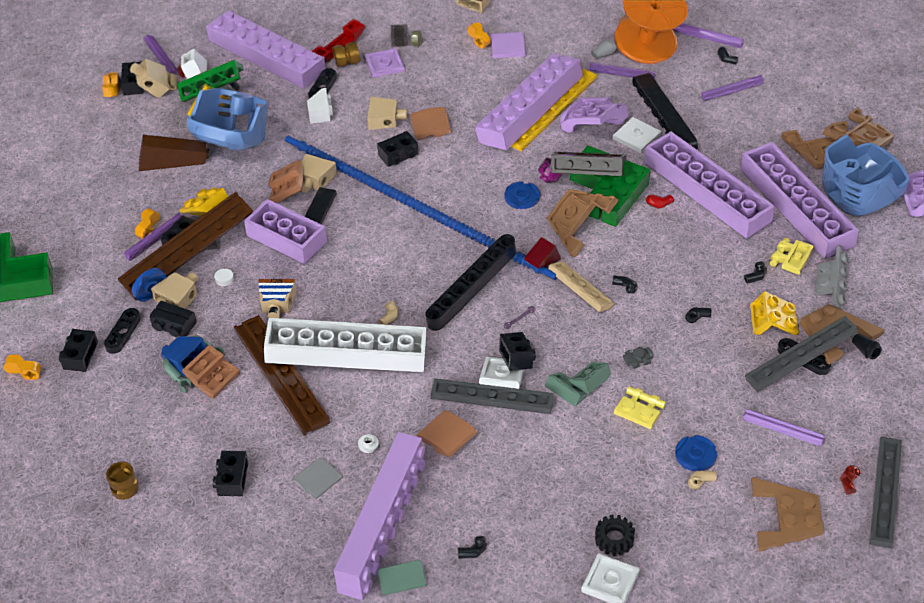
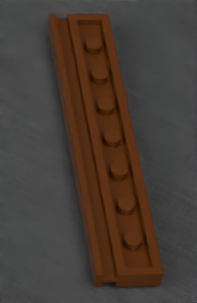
(191, 240)
(283, 379)

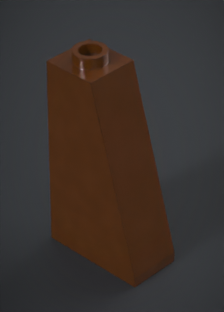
(170, 152)

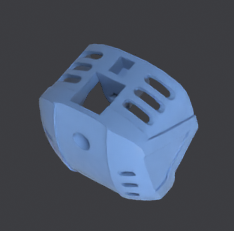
(220, 130)
(872, 187)

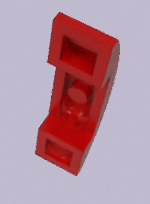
(350, 34)

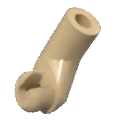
(172, 79)
(391, 313)
(700, 477)

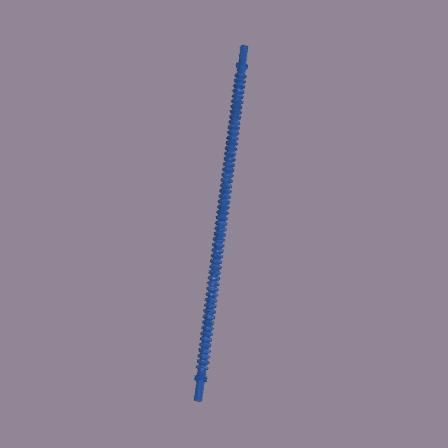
(415, 204)

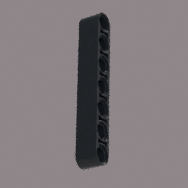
(663, 108)
(470, 282)

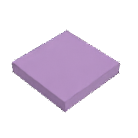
(507, 45)
(384, 62)

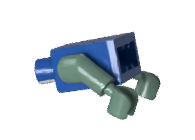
(180, 354)

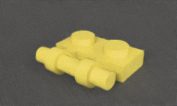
(796, 258)
(637, 412)

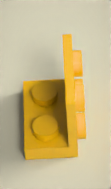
(771, 310)

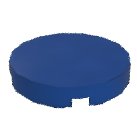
(527, 195)
(142, 287)
(696, 459)

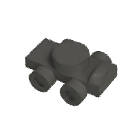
(638, 355)

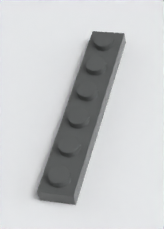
(801, 353)
(492, 396)
(885, 492)

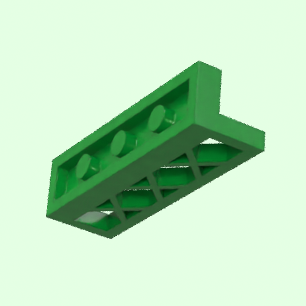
(209, 77)

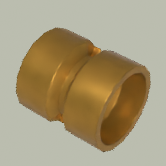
(346, 54)
(122, 480)

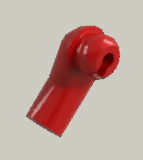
(659, 202)

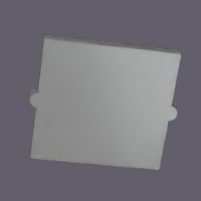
(318, 478)

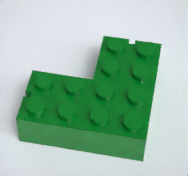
(624, 188)
(23, 275)

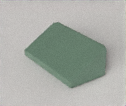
(591, 376)
(560, 385)
(401, 577)

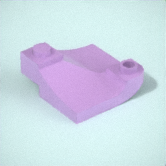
(593, 111)
(915, 194)

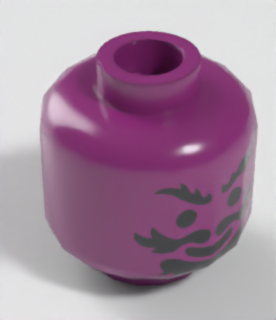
(545, 171)

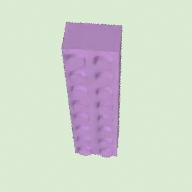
(266, 49)
(528, 101)
(709, 184)
(798, 200)
(379, 516)

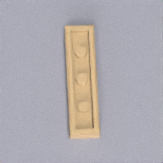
(581, 286)

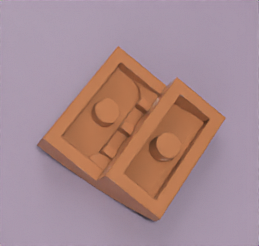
(430, 122)
(286, 181)
(210, 372)
(447, 433)

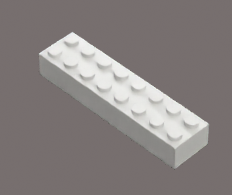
(345, 345)

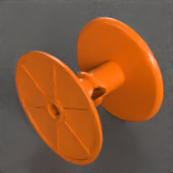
(648, 30)

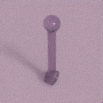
(507, 325)

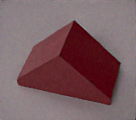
(543, 254)

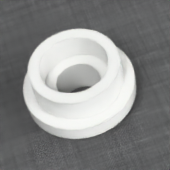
(368, 447)

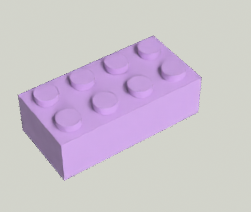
(285, 231)

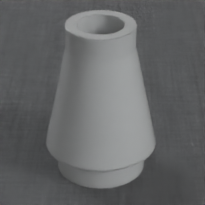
(606, 48)

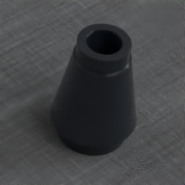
(867, 346)

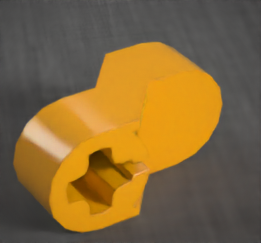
(477, 32)
(111, 84)
(149, 219)
(28, 369)

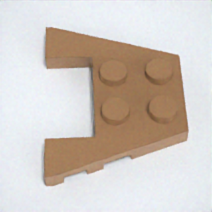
(863, 133)
(812, 150)
(572, 212)
(829, 314)
(796, 511)

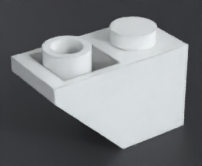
(193, 63)
(319, 107)

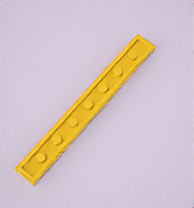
(550, 115)

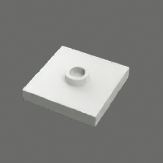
(636, 135)
(497, 374)
(610, 580)

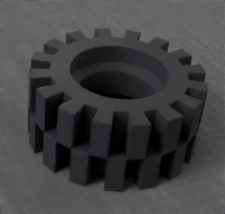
(617, 524)

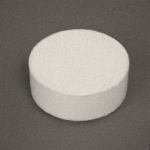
(224, 277)

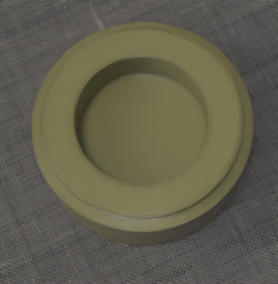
(416, 38)

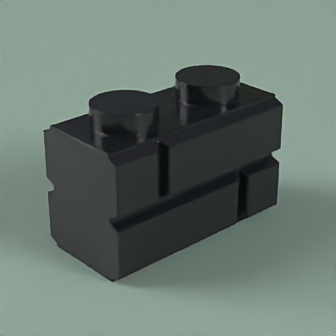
(172, 319)

